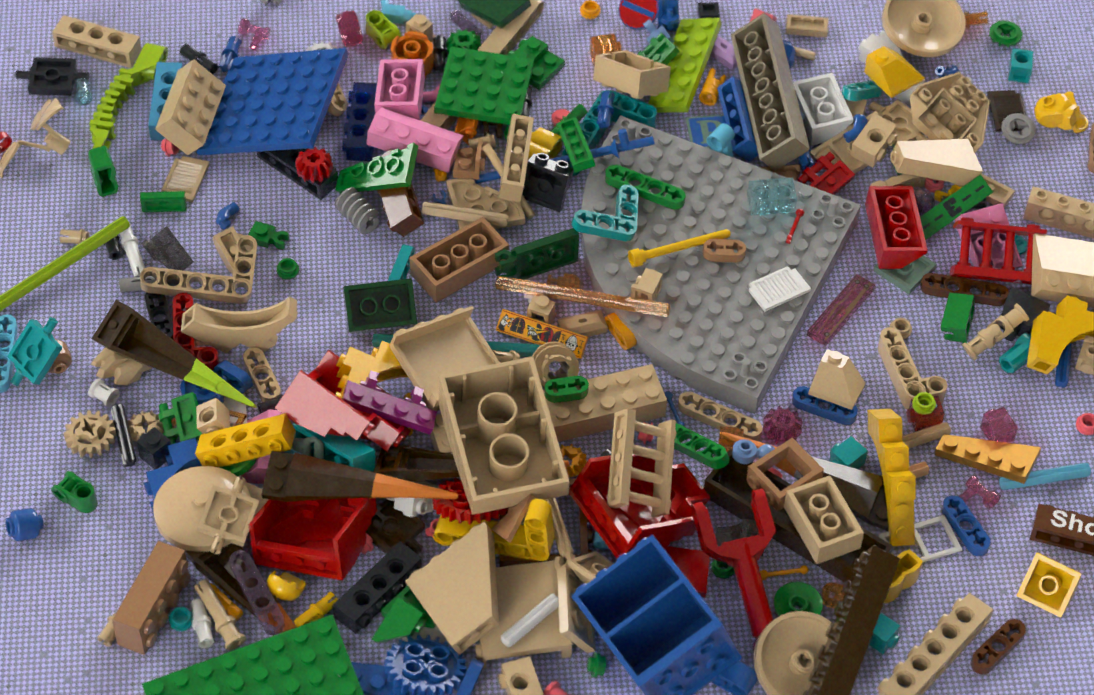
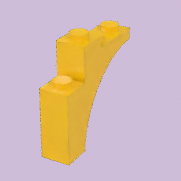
(1056, 331)

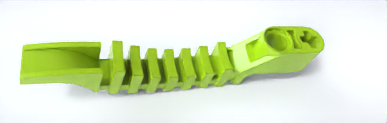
(143, 71)

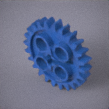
(424, 666)

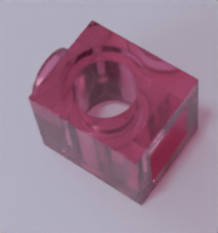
(998, 425)

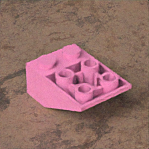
(994, 215)

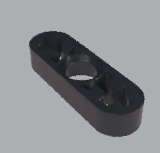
(161, 309)

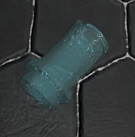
(83, 94)

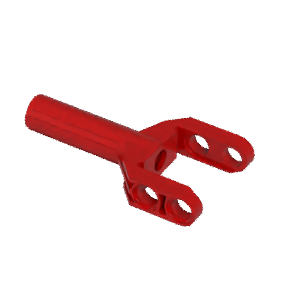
(743, 557)

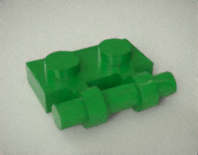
(660, 50)
(185, 415)

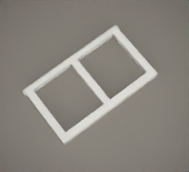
(926, 557)

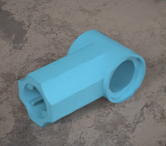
(721, 139)

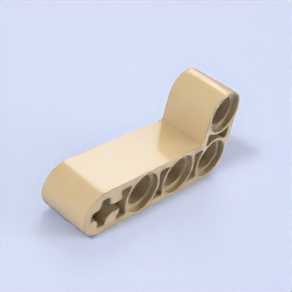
(903, 370)

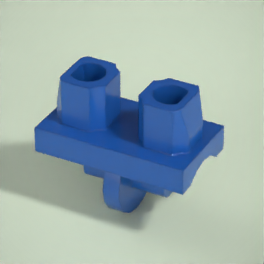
(668, 14)

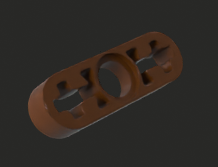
(995, 656)

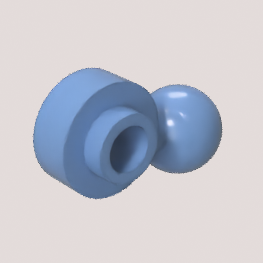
(746, 451)

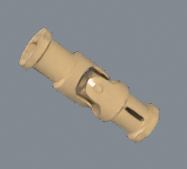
(987, 337)

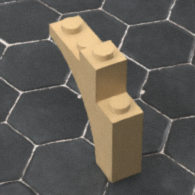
(230, 328)

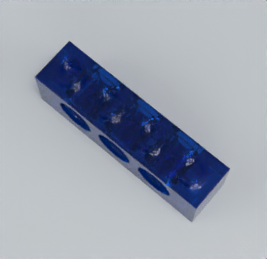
(360, 118)

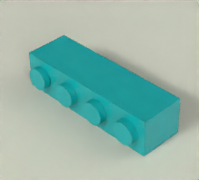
(341, 449)

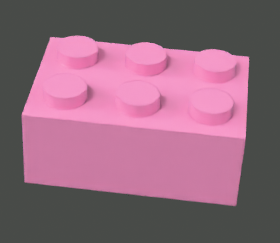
(400, 86)

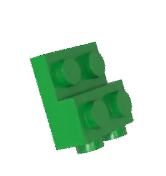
(545, 62)

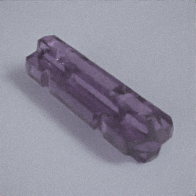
(464, 22)

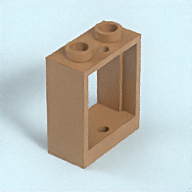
(797, 457)

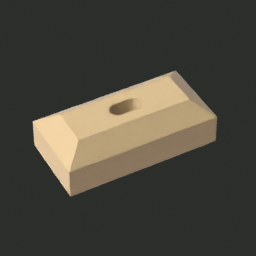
(585, 324)

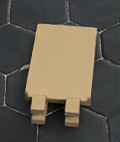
(572, 620)

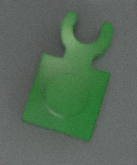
(266, 235)

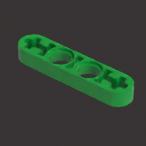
(646, 184)
(698, 441)

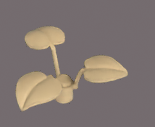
(53, 139)

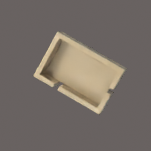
(631, 74)

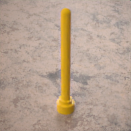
(638, 257)

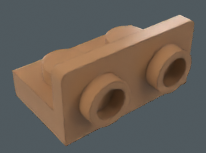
(469, 162)

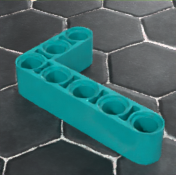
(623, 106)

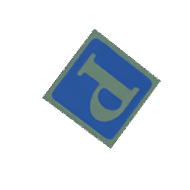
(702, 126)

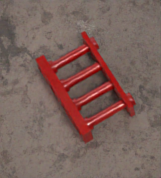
(985, 270)

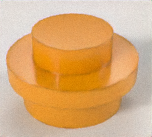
(590, 9)

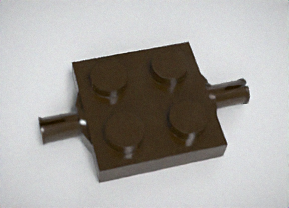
(392, 526)

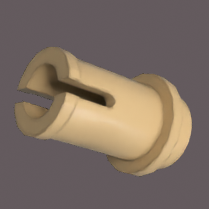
(489, 139)
(75, 237)
(506, 356)
(107, 633)

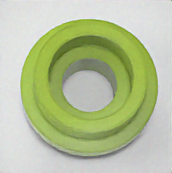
(924, 398)

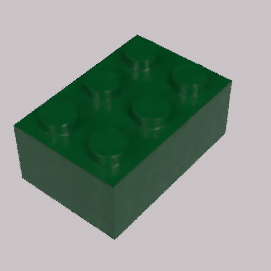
(379, 305)

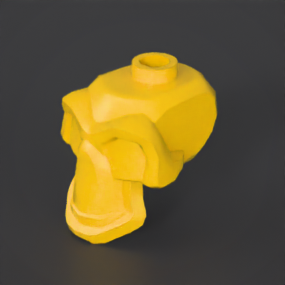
(1060, 111)

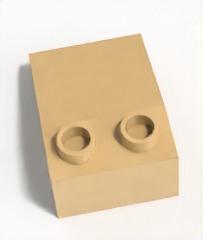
(502, 435)

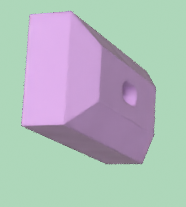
(724, 53)

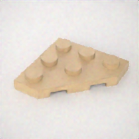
(471, 195)

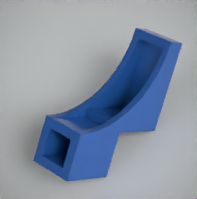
(180, 457)

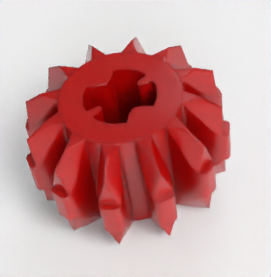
(314, 164)

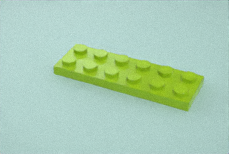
(695, 41)

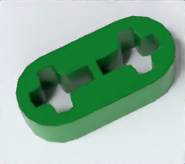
(566, 389)

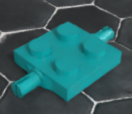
(34, 351)

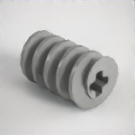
(357, 210)

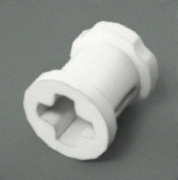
(103, 392)

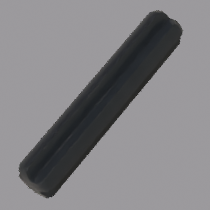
(123, 435)

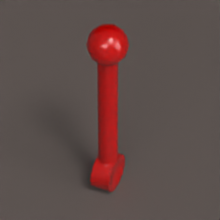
(799, 212)

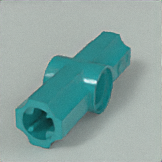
(1017, 355)

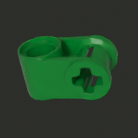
(76, 493)

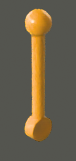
(803, 570)

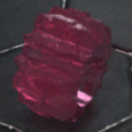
(349, 28)
(782, 425)

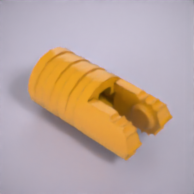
(709, 92)

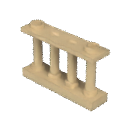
(621, 463)

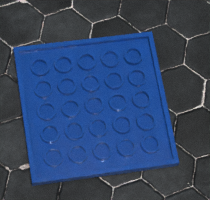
(274, 101)

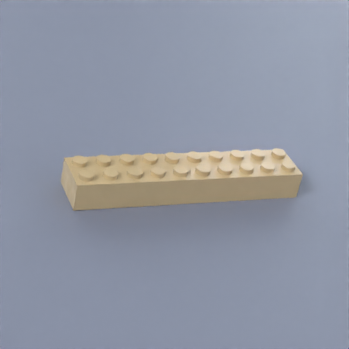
(607, 394)

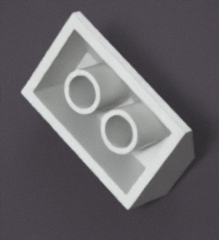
(823, 107)

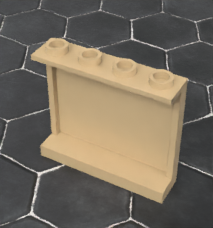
(439, 348)
(518, 592)

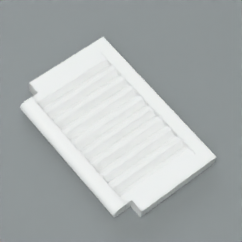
(778, 288)

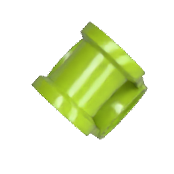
(380, 29)

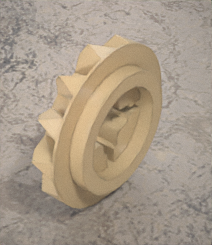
(135, 424)

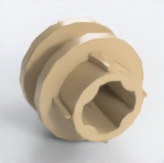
(555, 351)

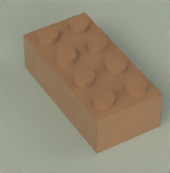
(457, 259)
(151, 598)

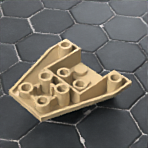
(950, 109)

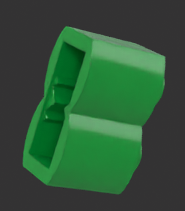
(103, 171)

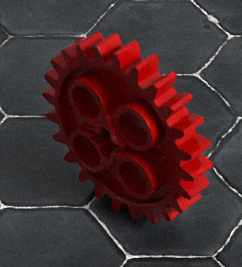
(459, 508)

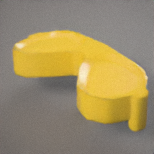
(937, 194)

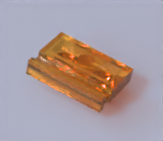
(568, 280)

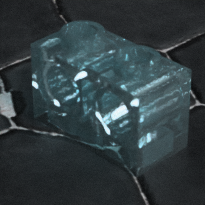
(771, 196)

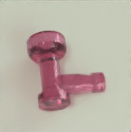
(259, 32)
(990, 498)

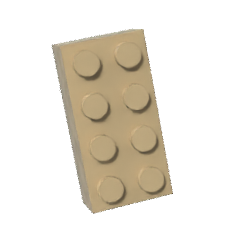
(190, 107)

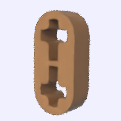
(724, 250)

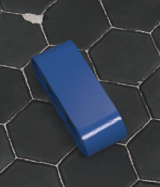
(737, 679)

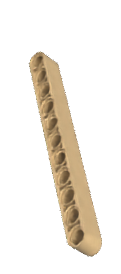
(500, 42)

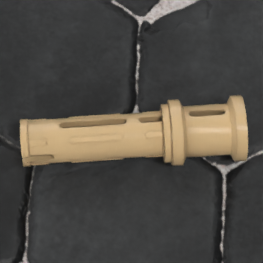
(224, 623)

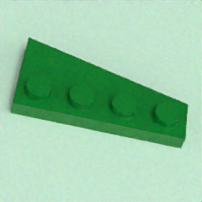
(380, 173)

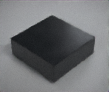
(708, 10)

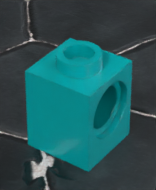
(1020, 65)
(885, 634)

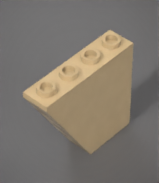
(461, 588)

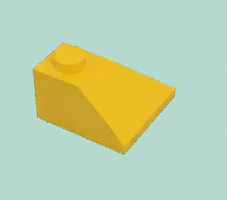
(891, 71)

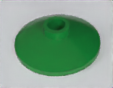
(799, 595)

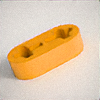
(620, 331)

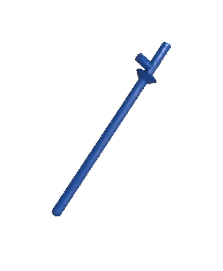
(614, 149)

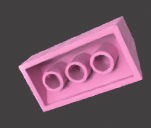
(394, 131)

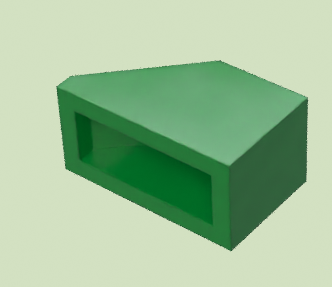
(400, 622)

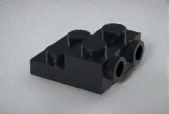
(547, 181)

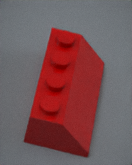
(895, 226)

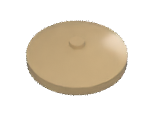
(924, 26)
(182, 502)
(789, 652)

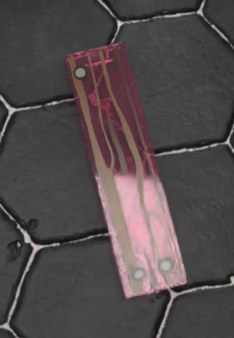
(840, 310)

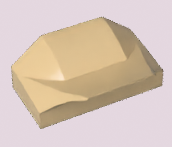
(226, 247)

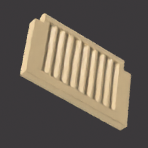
(186, 176)

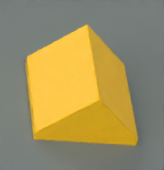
(1049, 584)

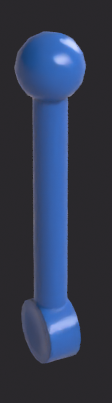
(669, 396)

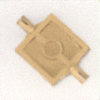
(901, 116)
(227, 515)

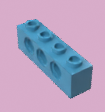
(163, 82)

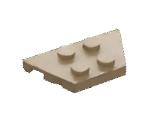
(841, 150)

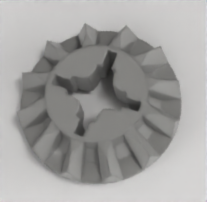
(1021, 121)

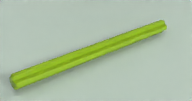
(63, 262)

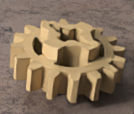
(90, 434)

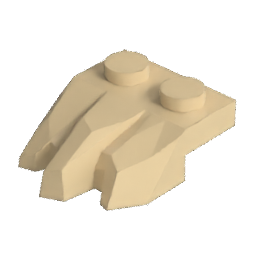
(117, 366)

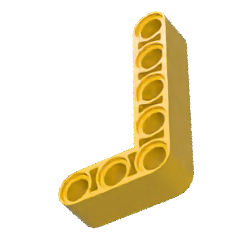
(530, 541)

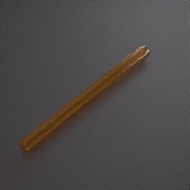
(583, 296)

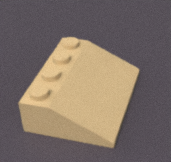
(1062, 269)

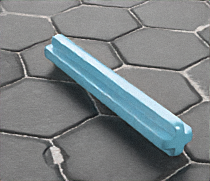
(1048, 476)

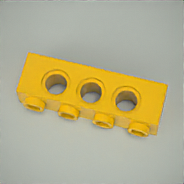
(245, 441)

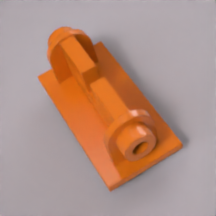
(467, 128)

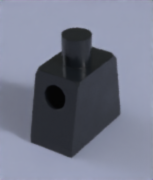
(1030, 304)

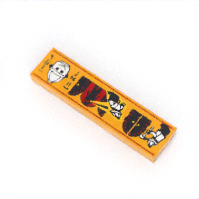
(540, 332)

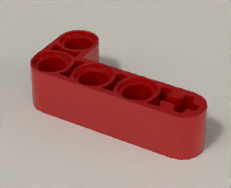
(203, 354)

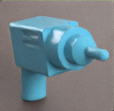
(396, 13)

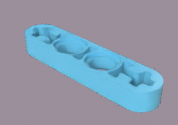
(11, 336)

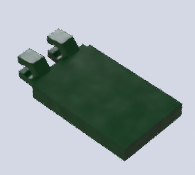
(496, 11)
(539, 256)

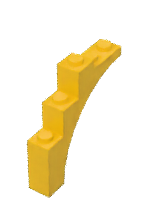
(357, 366)
(899, 482)

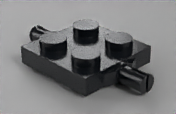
(52, 76)

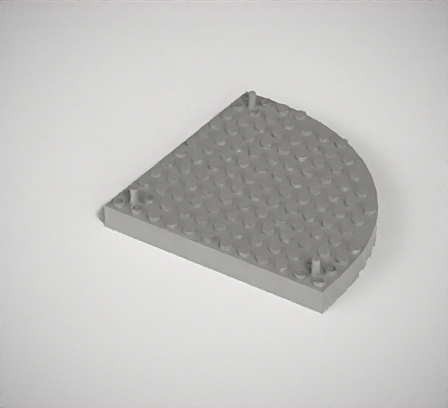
(715, 327)

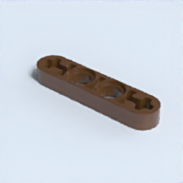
(964, 288)

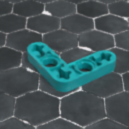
(619, 220)

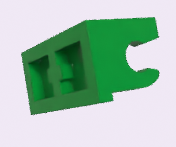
(958, 317)

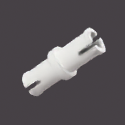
(201, 623)

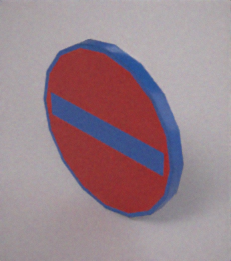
(636, 12)

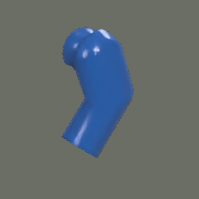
(940, 71)
(859, 123)
(225, 213)

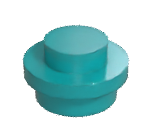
(180, 619)

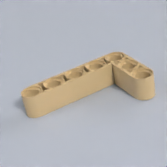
(207, 281)

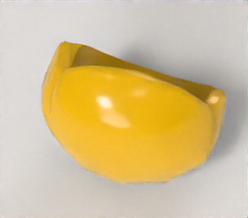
(285, 586)

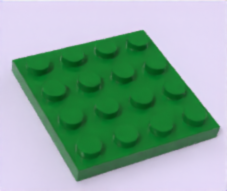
(483, 85)

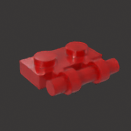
(832, 180)

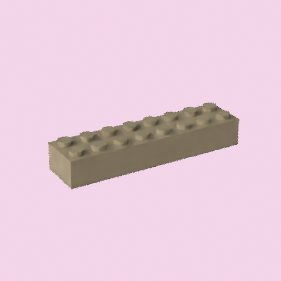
(769, 92)

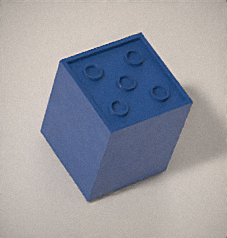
(657, 622)

